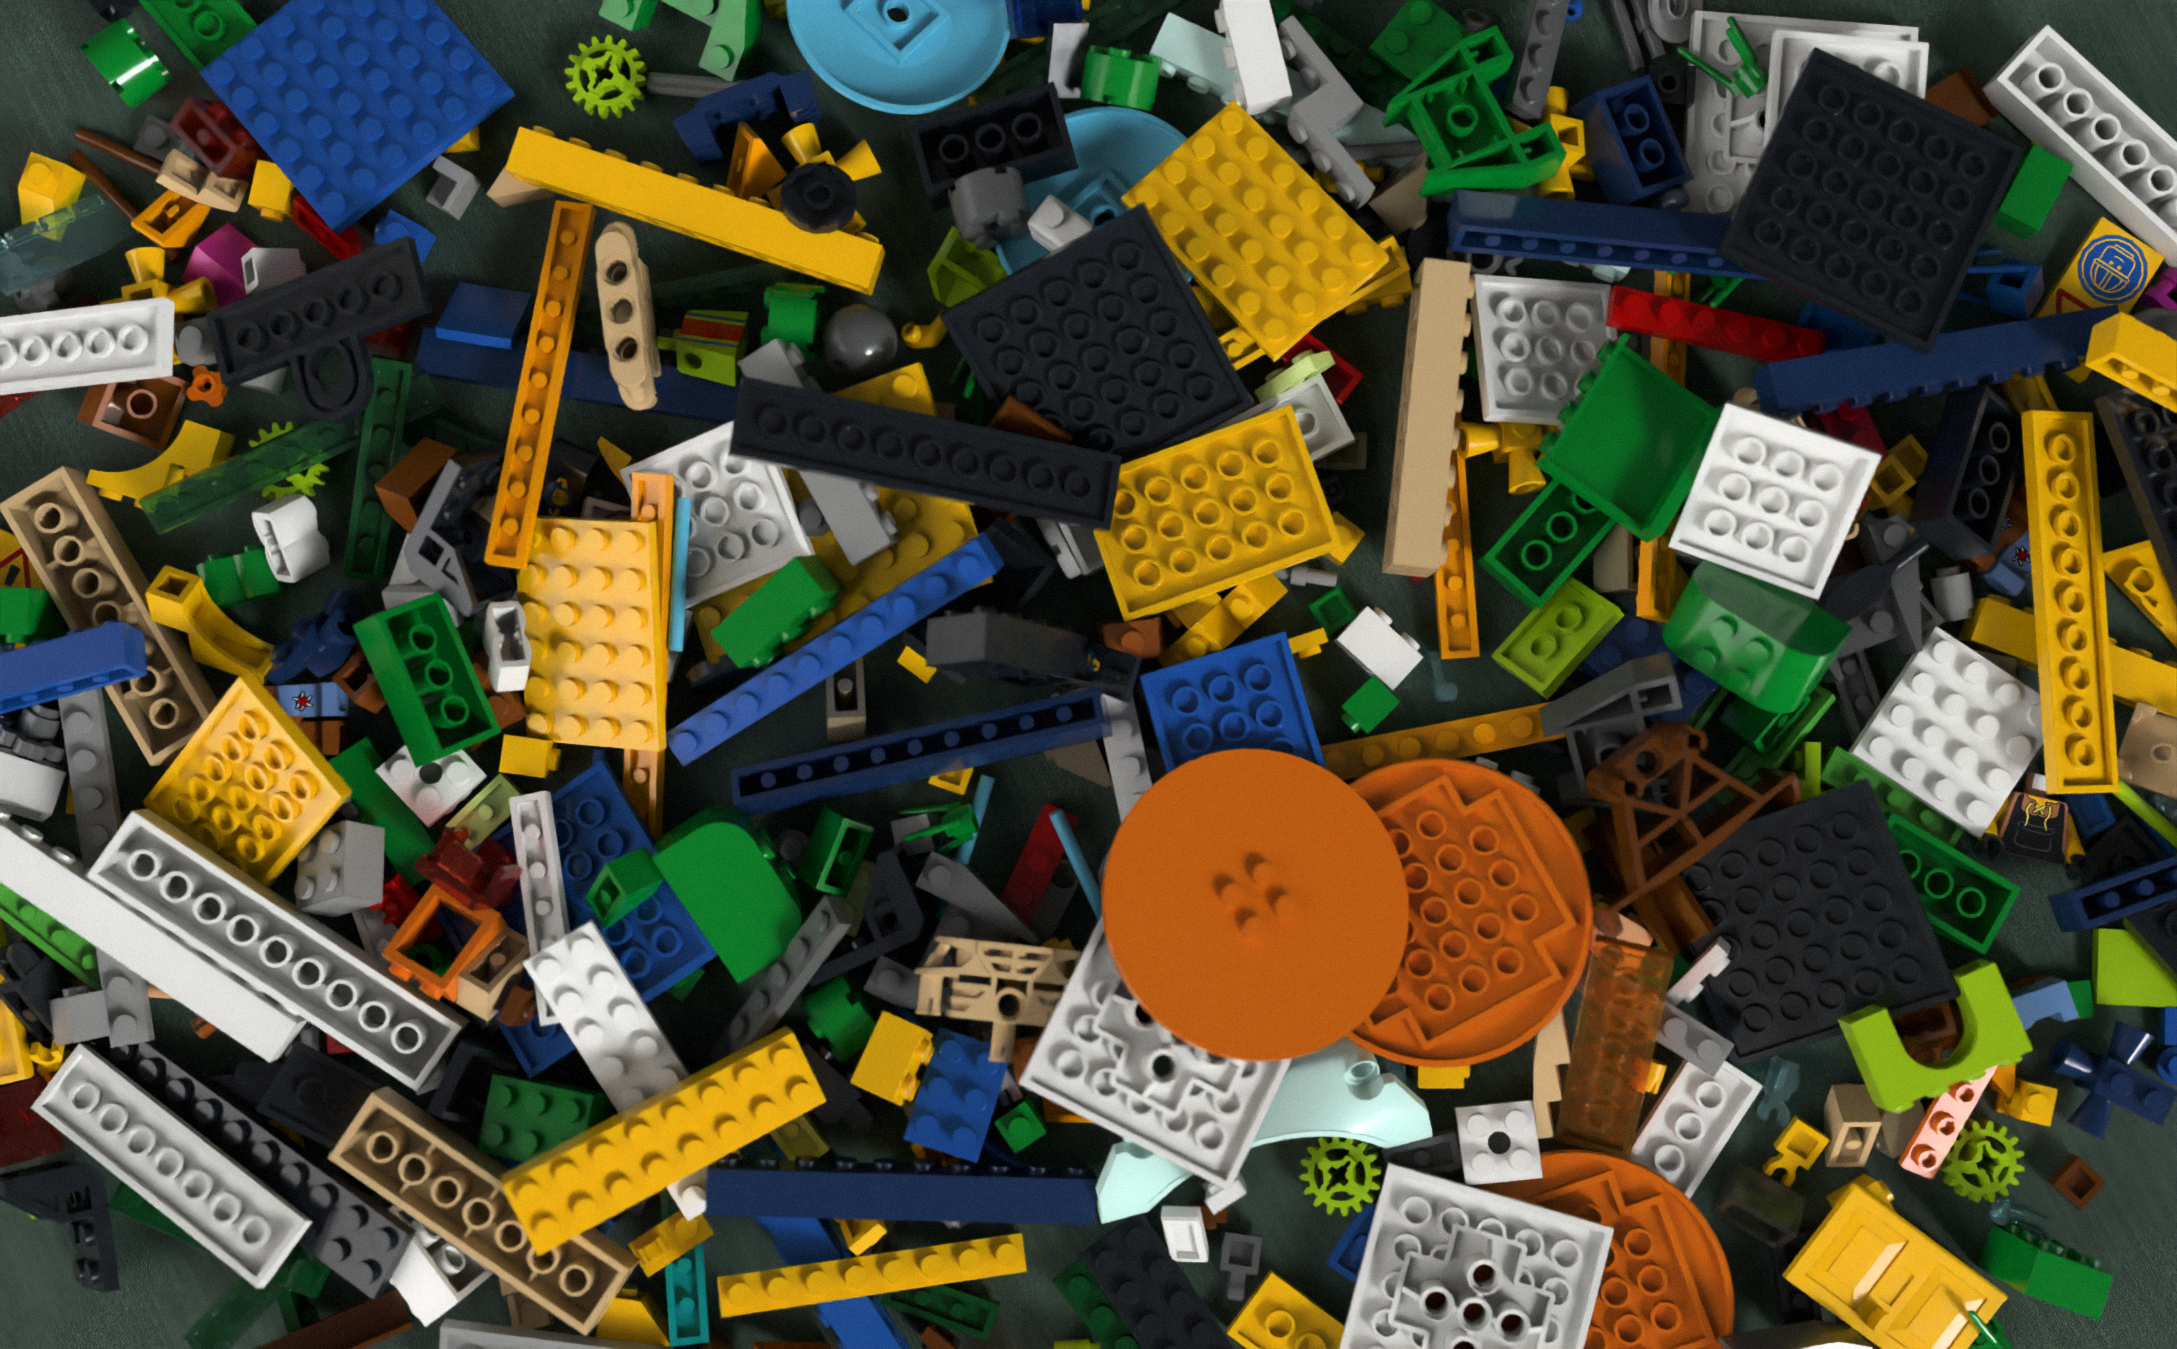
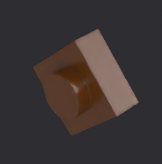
(519, 1006)
(2076, 1182)
(1210, 1221)
(937, 1337)

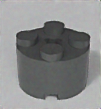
(990, 206)

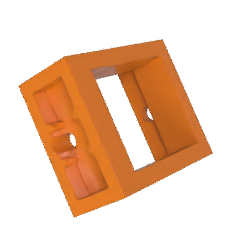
(489, 923)

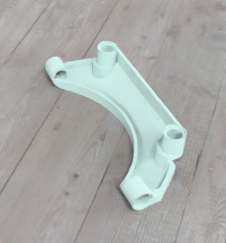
(1320, 1095)

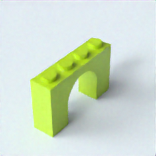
(1989, 1038)

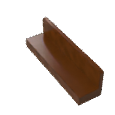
(1667, 910)
(350, 1328)

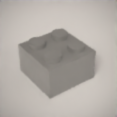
(341, 869)

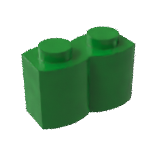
(240, 577)

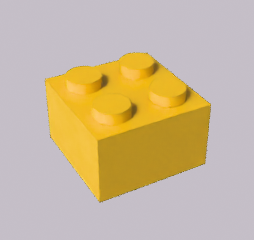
(894, 1060)

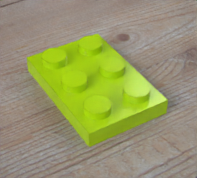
(1557, 636)

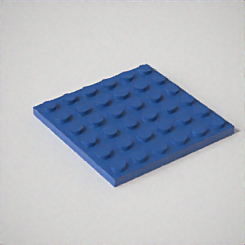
(355, 96)
(652, 942)

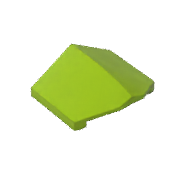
(962, 270)

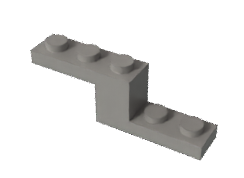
(1324, 113)

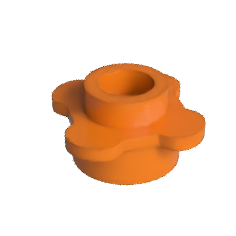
(214, 395)

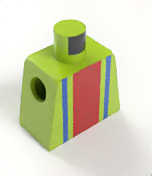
(709, 344)

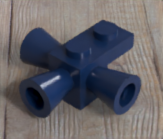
(319, 641)
(2111, 1080)

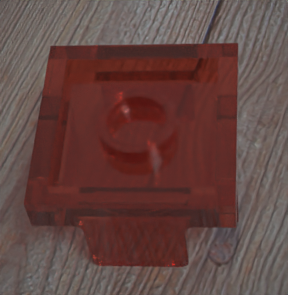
(472, 879)
(22, 1130)

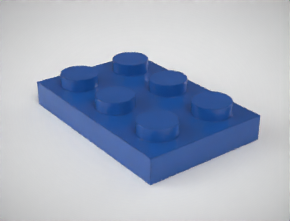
(956, 1096)

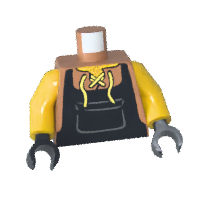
(2036, 830)

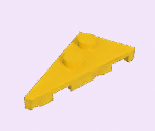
(2143, 582)

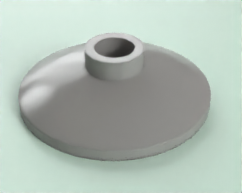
(1673, 18)

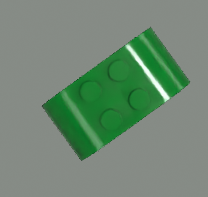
(1753, 636)
(732, 887)

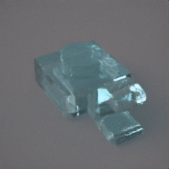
(1780, 1082)

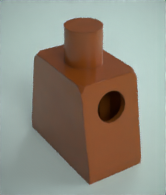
(1139, 637)

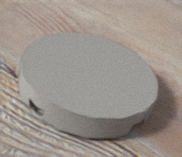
(1060, 548)

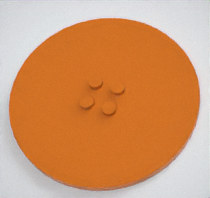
(1255, 905)
(1492, 913)
(1664, 1265)

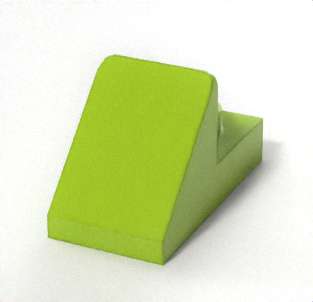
(1806, 764)

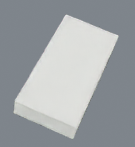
(1185, 1233)

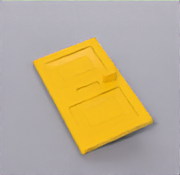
(1891, 1278)

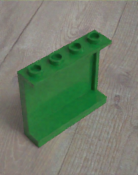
(1630, 441)

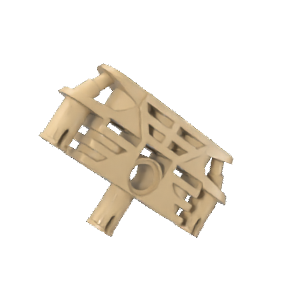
(627, 316)
(981, 1001)

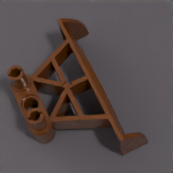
(1617, 781)

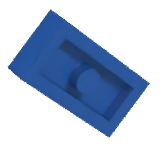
(1349, 1249)

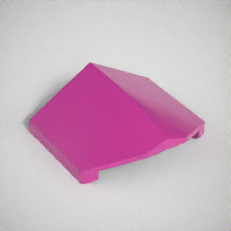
(220, 261)

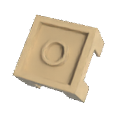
(2150, 752)

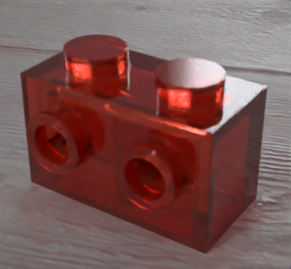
(217, 138)

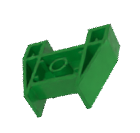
(732, 37)
(1466, 127)

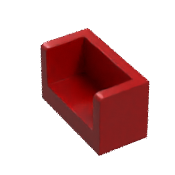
(1340, 377)

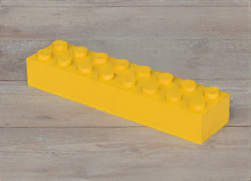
(661, 1140)

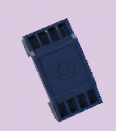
(746, 102)

